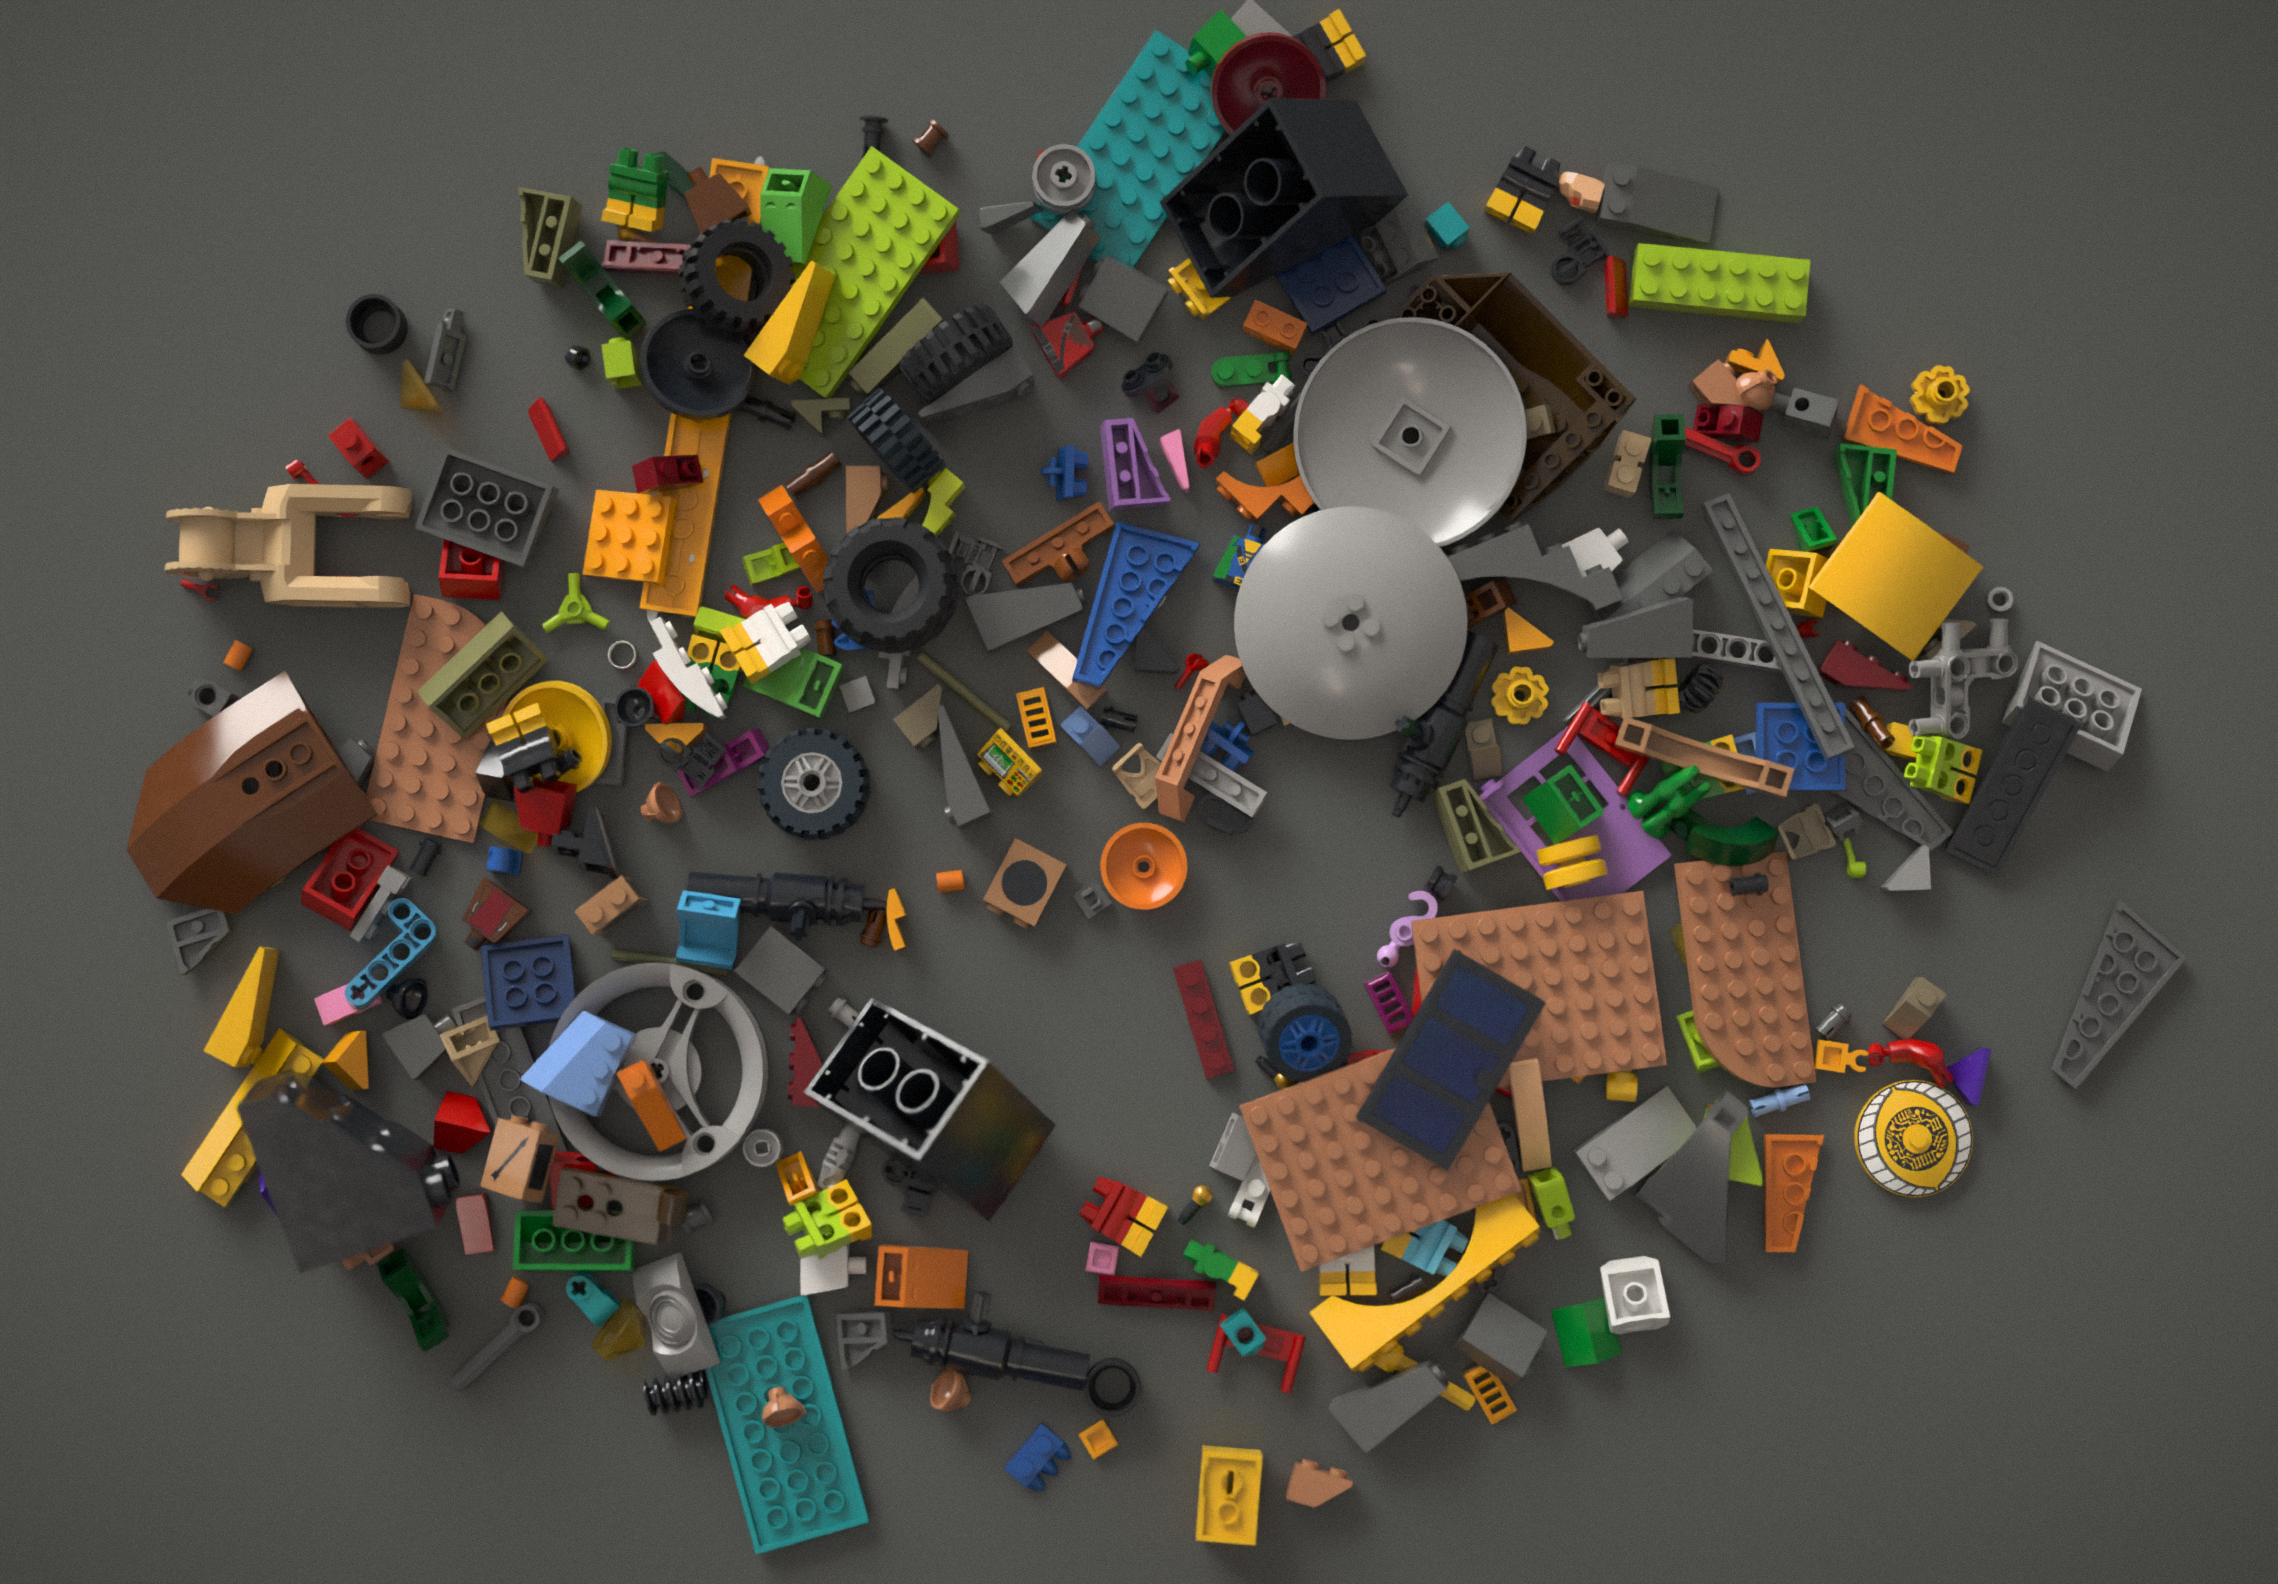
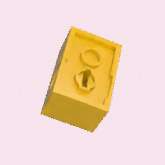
(1228, 1495)

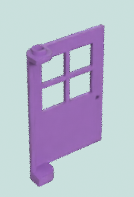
(1624, 843)

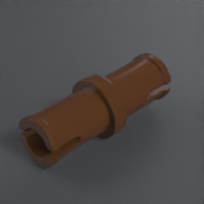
(813, 474)
(1872, 722)

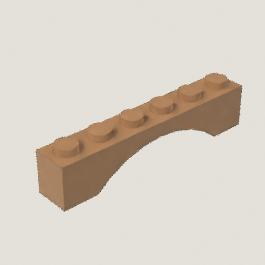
(1712, 761)

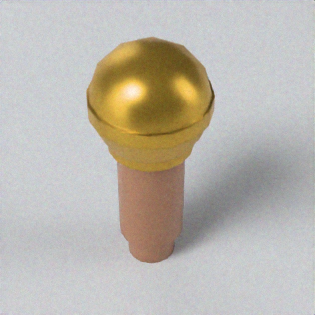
(631, 234)

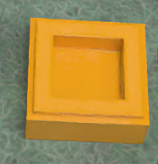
(1098, 1439)

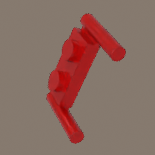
(1602, 734)
(1279, 1345)

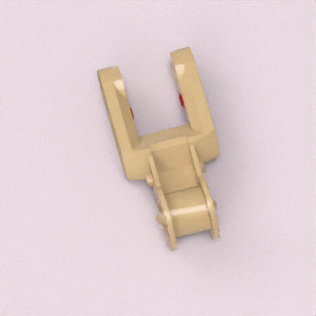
(279, 545)

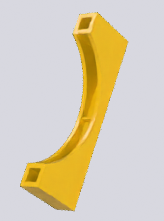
(1367, 1331)

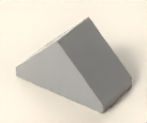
(1912, 873)

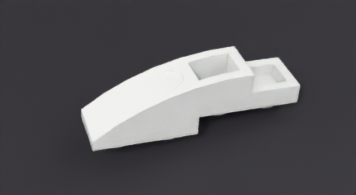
(691, 680)

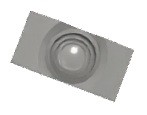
(675, 1316)

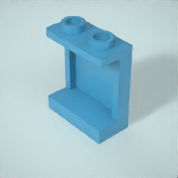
(708, 929)

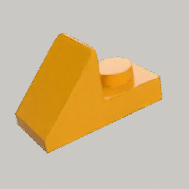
(1745, 362)

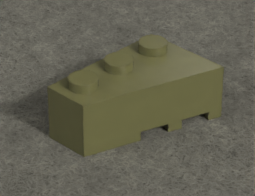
(548, 233)
(1470, 828)

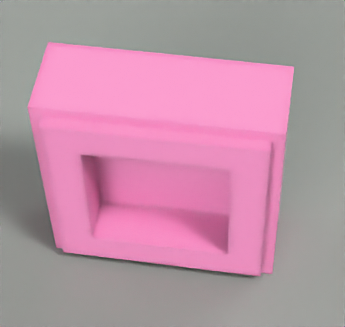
(1102, 1258)

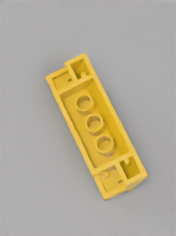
(226, 1155)

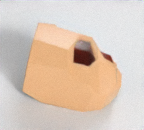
(1581, 191)

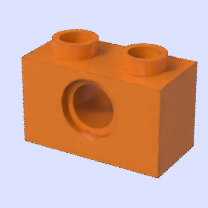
(1274, 327)

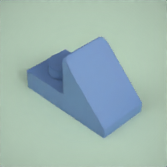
(1090, 736)

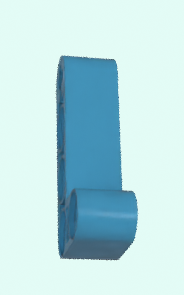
(386, 957)

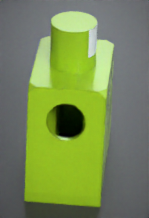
(1551, 1191)

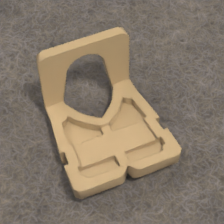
(1141, 784)

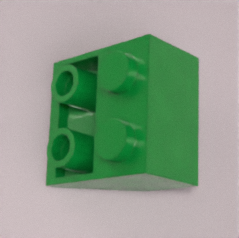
(1563, 805)

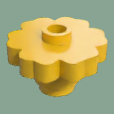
(1929, 402)
(1531, 686)

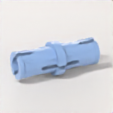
(1779, 1100)

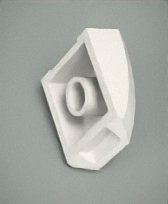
(1634, 1295)

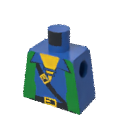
(1239, 557)

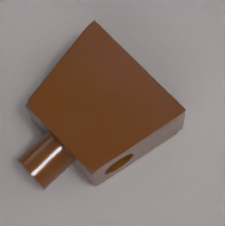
(714, 200)

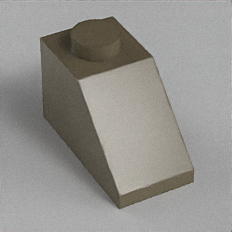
(921, 718)
(1914, 1008)

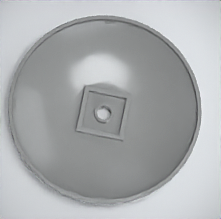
(1422, 379)
(1339, 678)

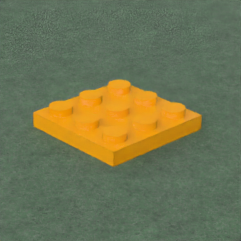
(629, 536)

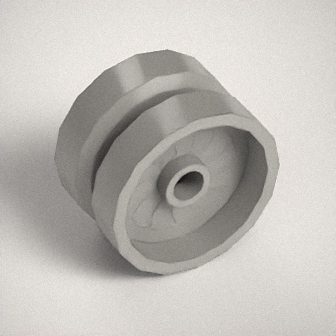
(1059, 163)

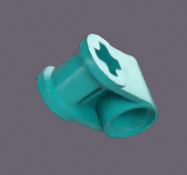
(596, 1302)

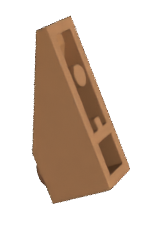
(863, 493)
(1061, 666)

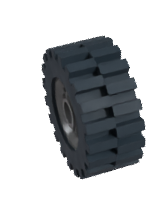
(896, 440)

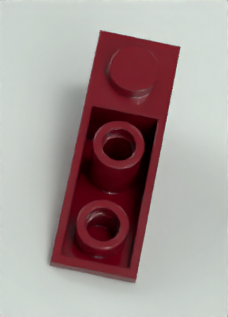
(1851, 670)
(805, 1063)

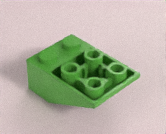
(793, 208)
(802, 683)

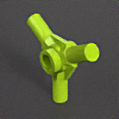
(575, 609)

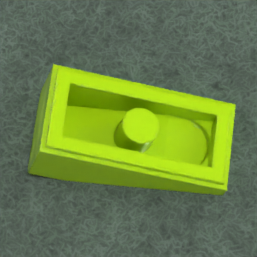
(1700, 1057)

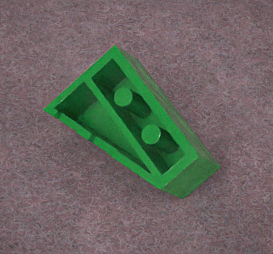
(1863, 474)

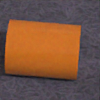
(238, 655)
(950, 881)
(515, 1292)

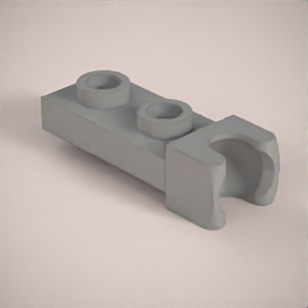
(392, 883)

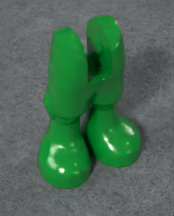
(1677, 793)

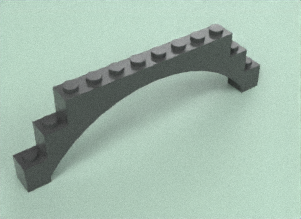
(1519, 557)

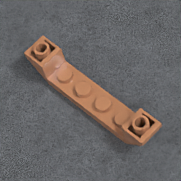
(1190, 734)

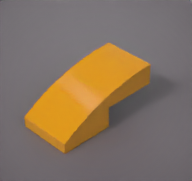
(895, 912)

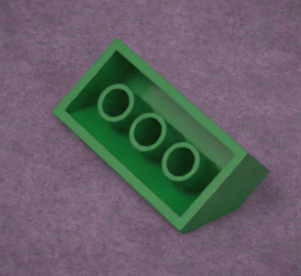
(564, 1250)

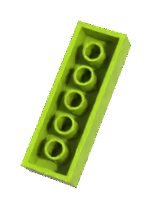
(1719, 283)

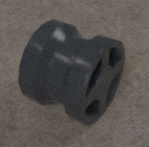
(1440, 883)

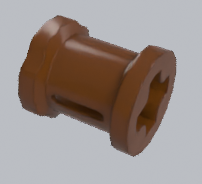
(930, 138)

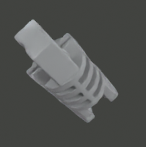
(838, 1158)

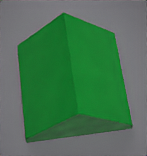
(1585, 1333)

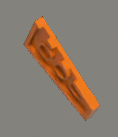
(1882, 425)
(1787, 1183)

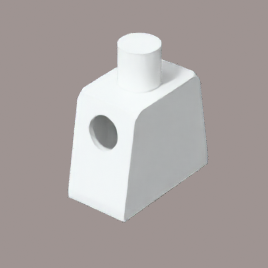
(1597, 549)
(830, 1271)

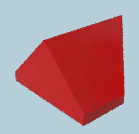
(459, 1123)

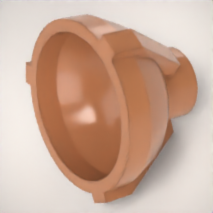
(1757, 388)
(662, 805)
(949, 1391)
(781, 1409)

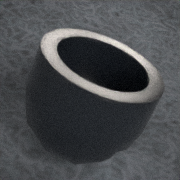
(583, 359)

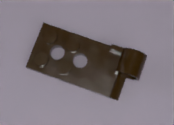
(647, 1206)

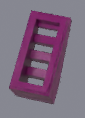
(1369, 985)

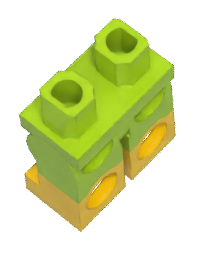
(1941, 767)
(828, 1221)

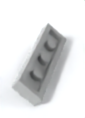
(1223, 782)

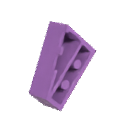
(1128, 468)

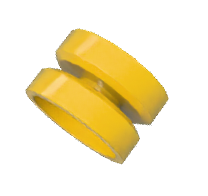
(1572, 862)

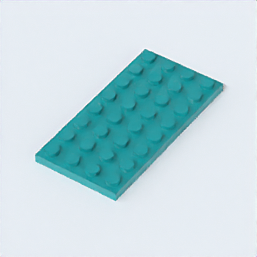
(1143, 147)
(794, 1476)

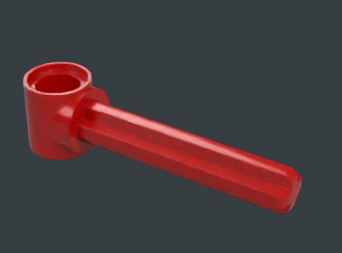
(1723, 451)

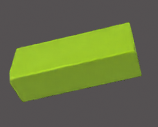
(710, 623)

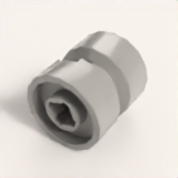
(763, 1147)

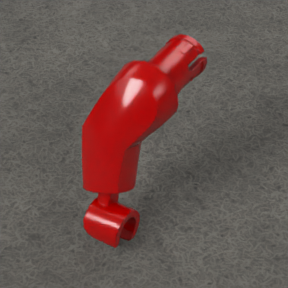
(1209, 433)
(751, 604)
(1916, 1051)

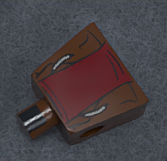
(492, 915)

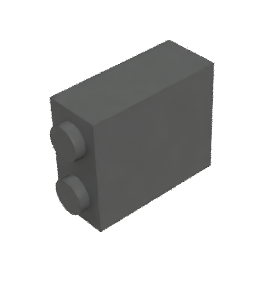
(1123, 297)
(782, 971)
(1501, 1340)

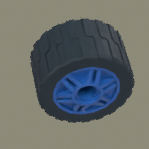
(1304, 1032)

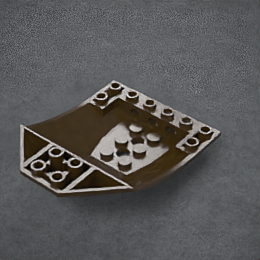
(1546, 368)

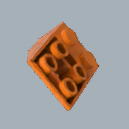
(921, 1277)

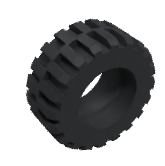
(706, 294)
(954, 351)

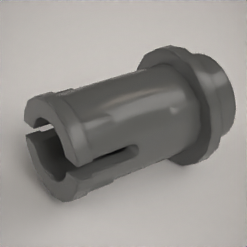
(1833, 1022)

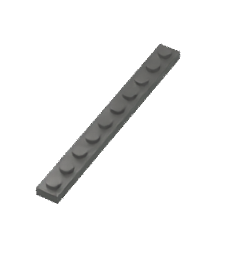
(1778, 627)

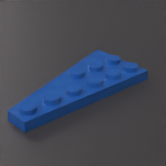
(1132, 585)

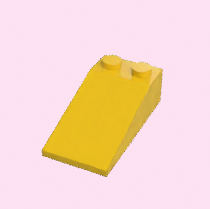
(790, 332)
(245, 1019)

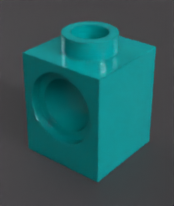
(1447, 227)
(1237, 1321)

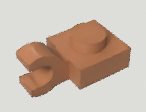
(371, 1256)

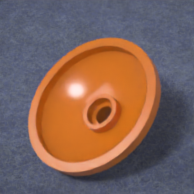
(1143, 844)

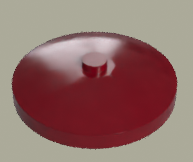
(1263, 69)

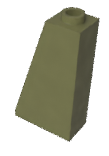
(884, 359)

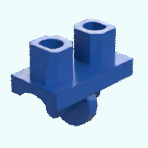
(1062, 473)
(1237, 751)

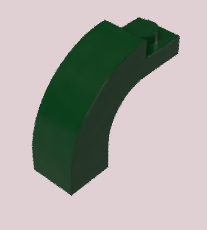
(602, 290)
(1665, 466)
(1725, 844)
(416, 1297)

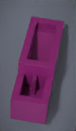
(740, 755)

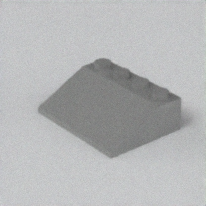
(2084, 692)

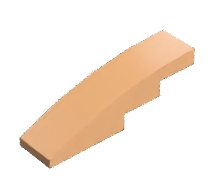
(1530, 1114)

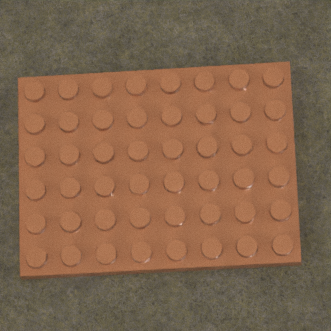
(1578, 957)
(1351, 1184)

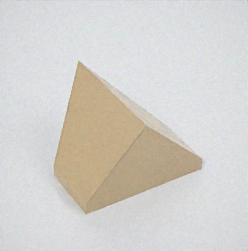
(470, 1047)

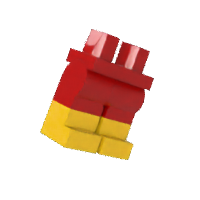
(1114, 1213)

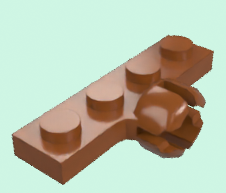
(1060, 547)

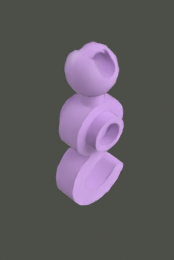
(1401, 930)

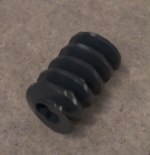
(675, 1393)

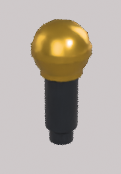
(1281, 1081)
(1201, 1196)

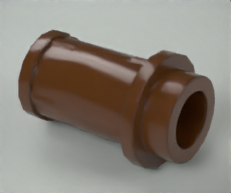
(825, 637)
(873, 928)

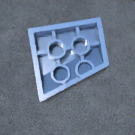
(583, 1063)

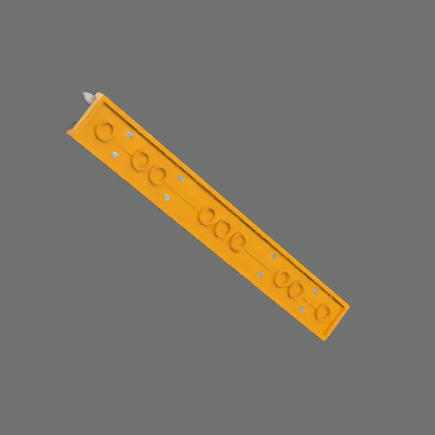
(697, 504)

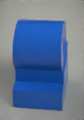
(504, 861)

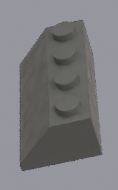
(1657, 576)

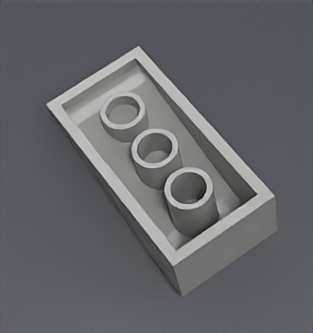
(1635, 1143)

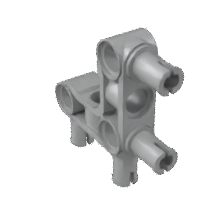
(1952, 674)

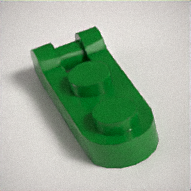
(1250, 369)

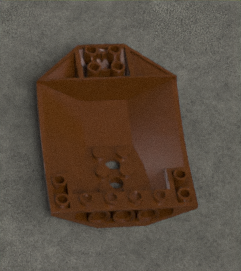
(215, 844)

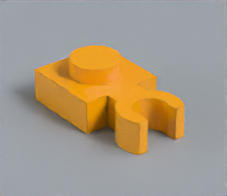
(1835, 1057)

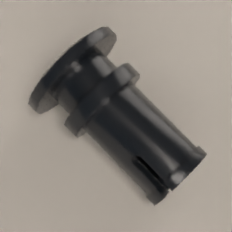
(872, 131)

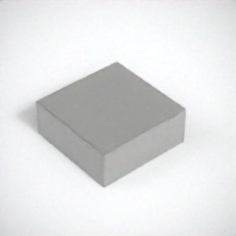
(857, 694)

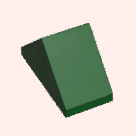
(1812, 531)

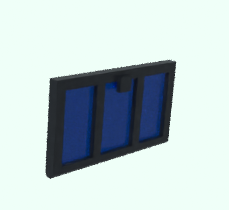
(1450, 1059)

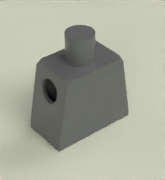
(1818, 413)
(419, 1043)

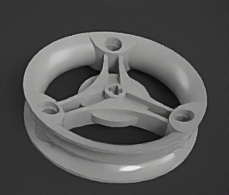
(680, 1074)

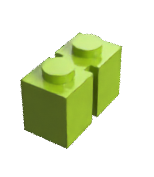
(621, 363)

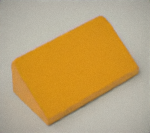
(1278, 466)

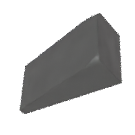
(1003, 216)

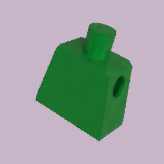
(1211, 43)

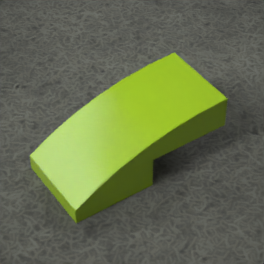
(769, 564)

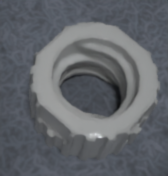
(2008, 600)

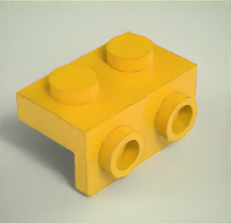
(1187, 281)

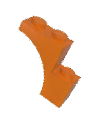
(1257, 501)
(796, 535)

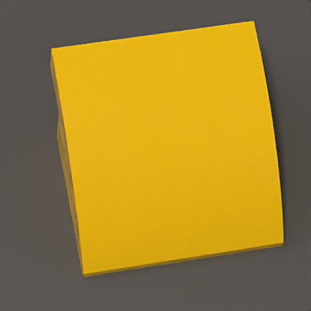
(1896, 576)

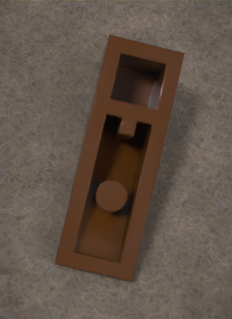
(1488, 601)

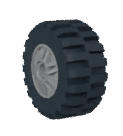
(786, 779)

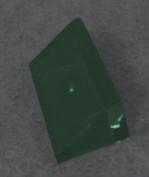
(677, 174)

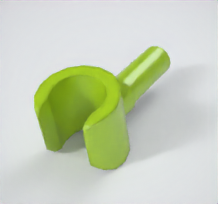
(1854, 868)

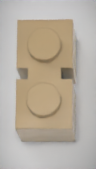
(1625, 474)

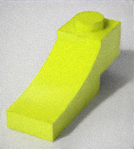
(943, 491)

